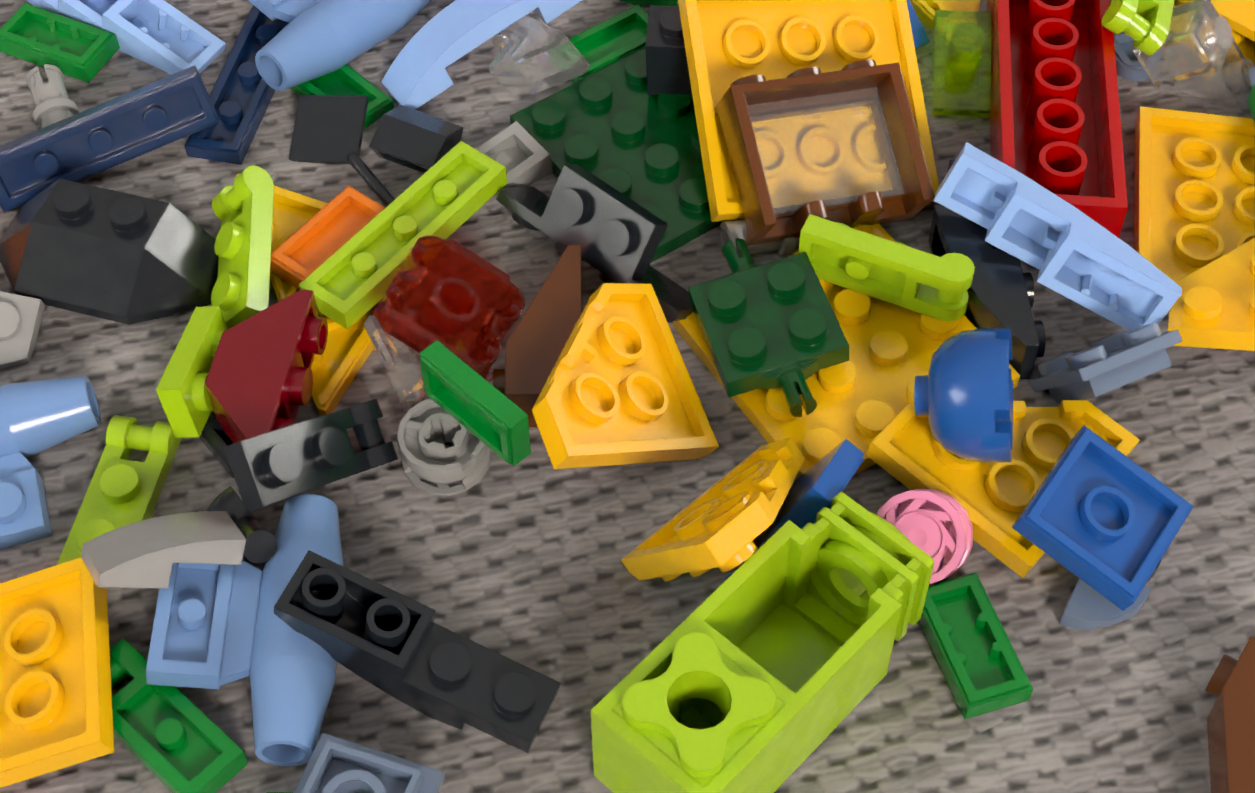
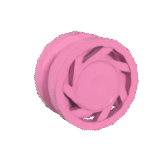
(933, 524)

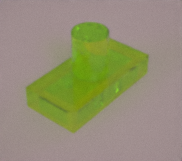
(961, 64)

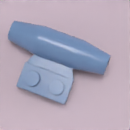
(326, 35)
(31, 421)
(222, 627)

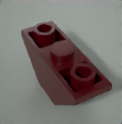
(265, 367)

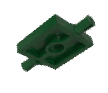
(768, 325)

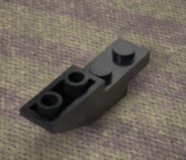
(999, 289)
(411, 657)

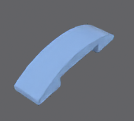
(456, 30)

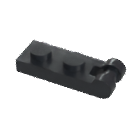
(308, 455)

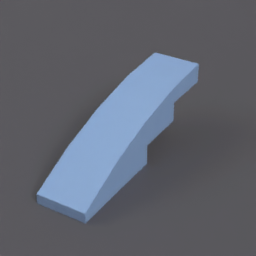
(146, 30)
(1058, 239)

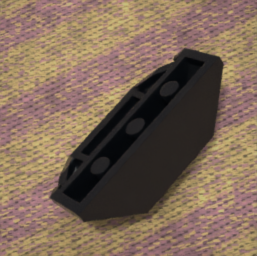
(108, 254)

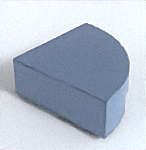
(1090, 609)

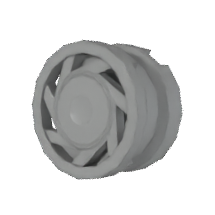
(440, 450)

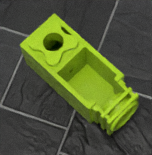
(765, 661)

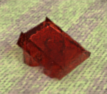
(450, 298)

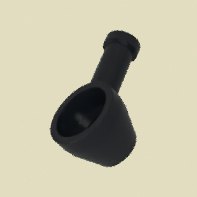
(260, 542)

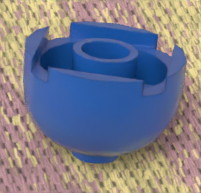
(970, 395)

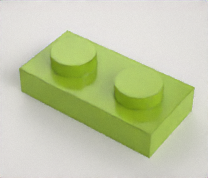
(183, 381)

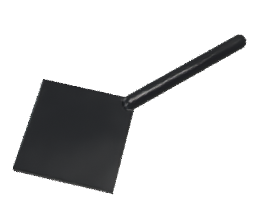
(332, 133)

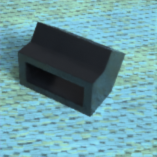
(414, 138)

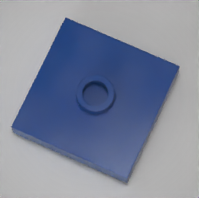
(1103, 518)

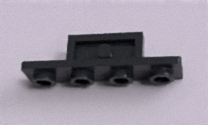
(612, 230)

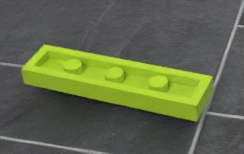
(432, 206)

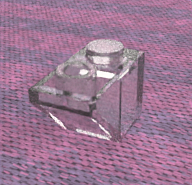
(1201, 60)

